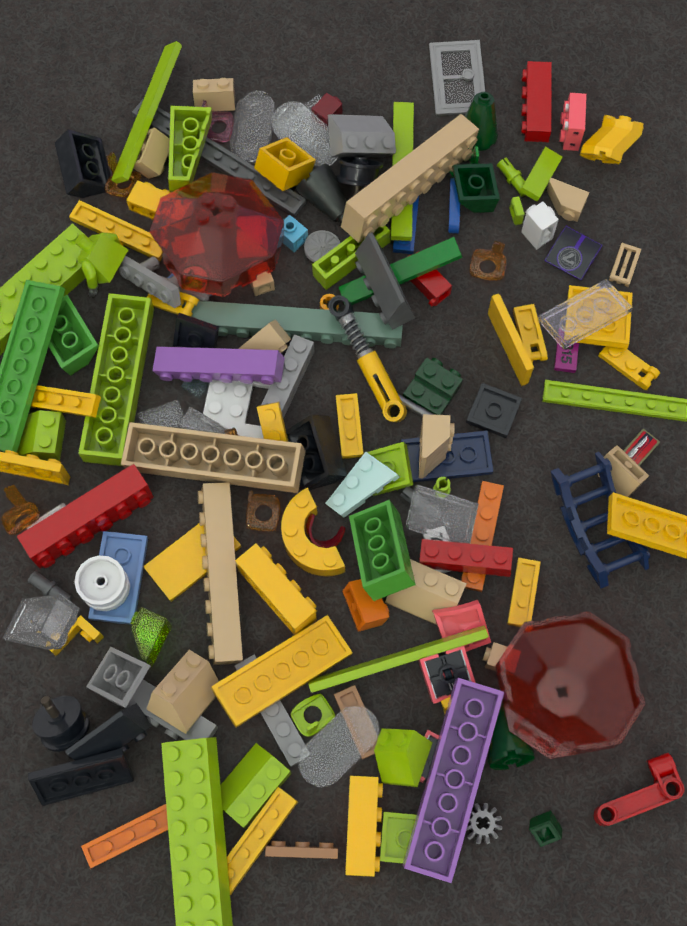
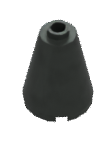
(324, 192)

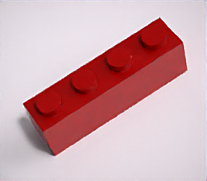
(537, 101)
(466, 557)

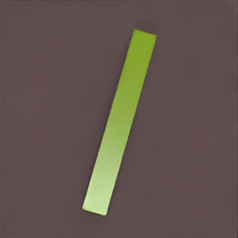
(146, 113)
(403, 128)
(615, 400)
(398, 658)

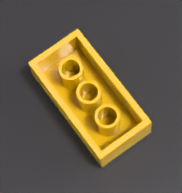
(276, 589)

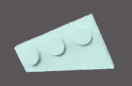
(362, 481)

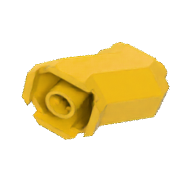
(612, 139)

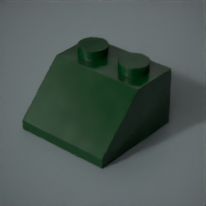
(476, 187)

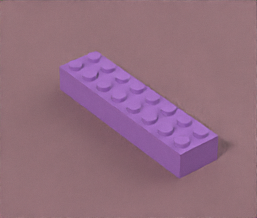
(453, 780)

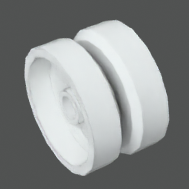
(106, 571)

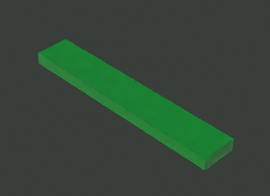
(407, 268)

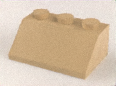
(435, 441)
(431, 592)
(184, 692)

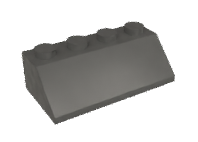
(383, 283)

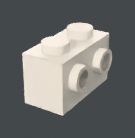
(539, 224)

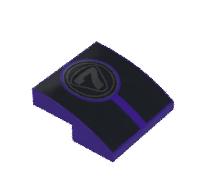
(573, 253)

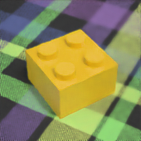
(284, 163)

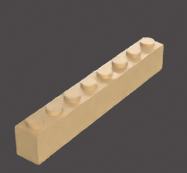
(221, 574)

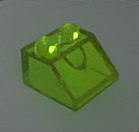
(149, 633)

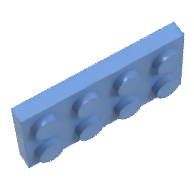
(130, 554)

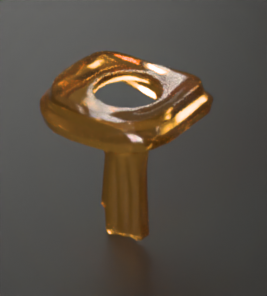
(111, 187)
(495, 255)
(254, 502)
(21, 507)

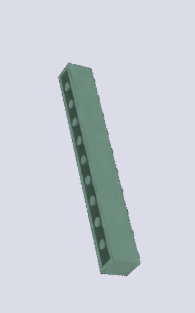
(308, 323)

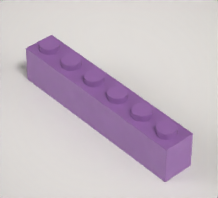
(218, 364)

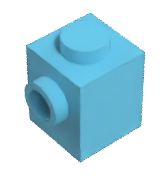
(294, 233)

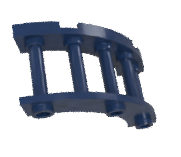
(578, 527)

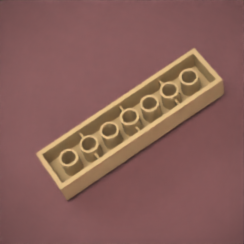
(409, 178)
(214, 457)

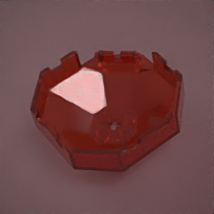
(220, 250)
(592, 666)

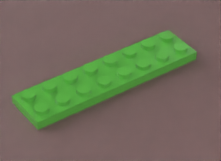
(25, 357)

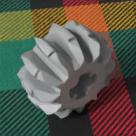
(490, 822)

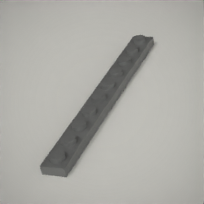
(234, 166)

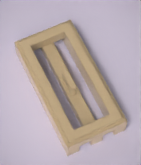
(619, 279)

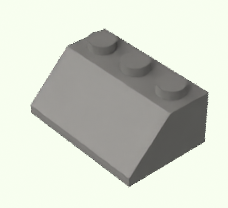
(360, 136)

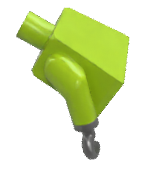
(100, 258)

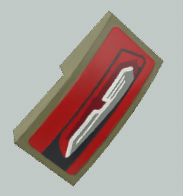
(641, 447)

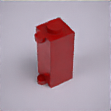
(433, 286)

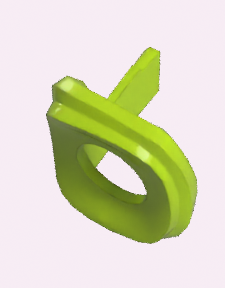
(303, 726)

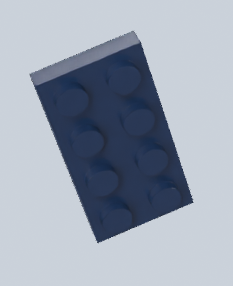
(468, 457)

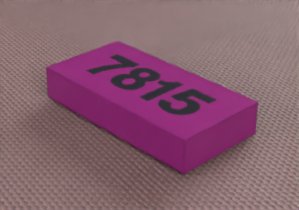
(566, 358)

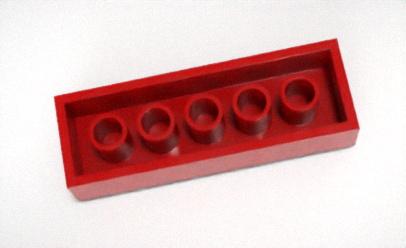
(86, 517)

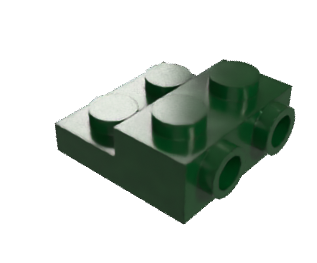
(433, 386)

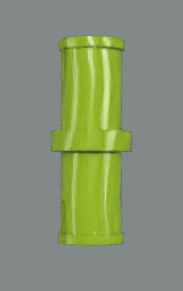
(513, 176)

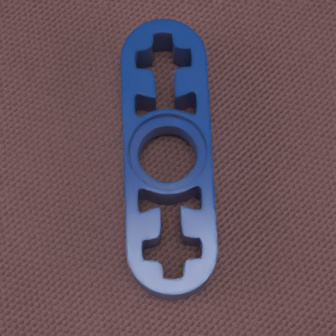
(454, 209)

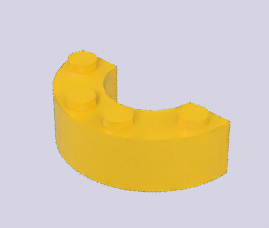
(301, 551)

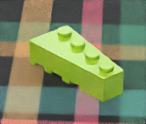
(187, 138)

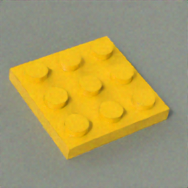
(613, 335)

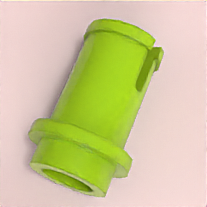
(441, 482)

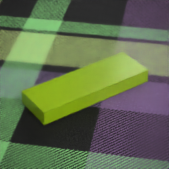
(541, 174)

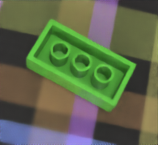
(381, 550)

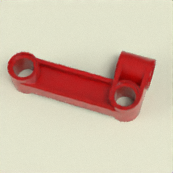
(663, 772)

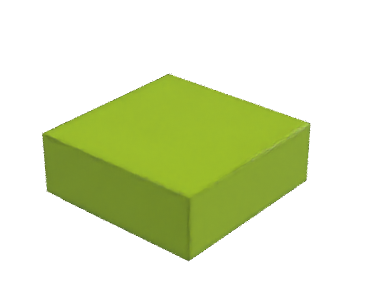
(516, 210)

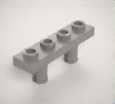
(143, 277)

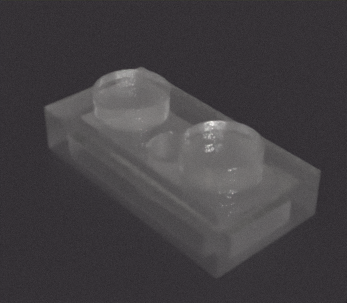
(197, 421)

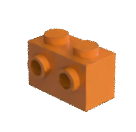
(364, 610)

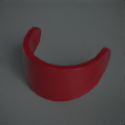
(324, 544)

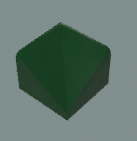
(545, 828)

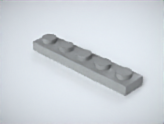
(280, 726)

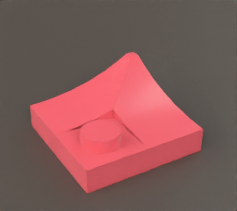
(460, 619)

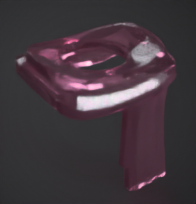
(225, 117)

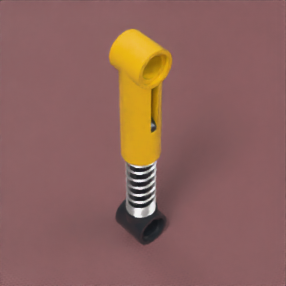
(368, 360)

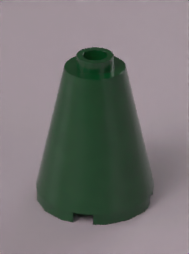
(483, 116)
(506, 747)

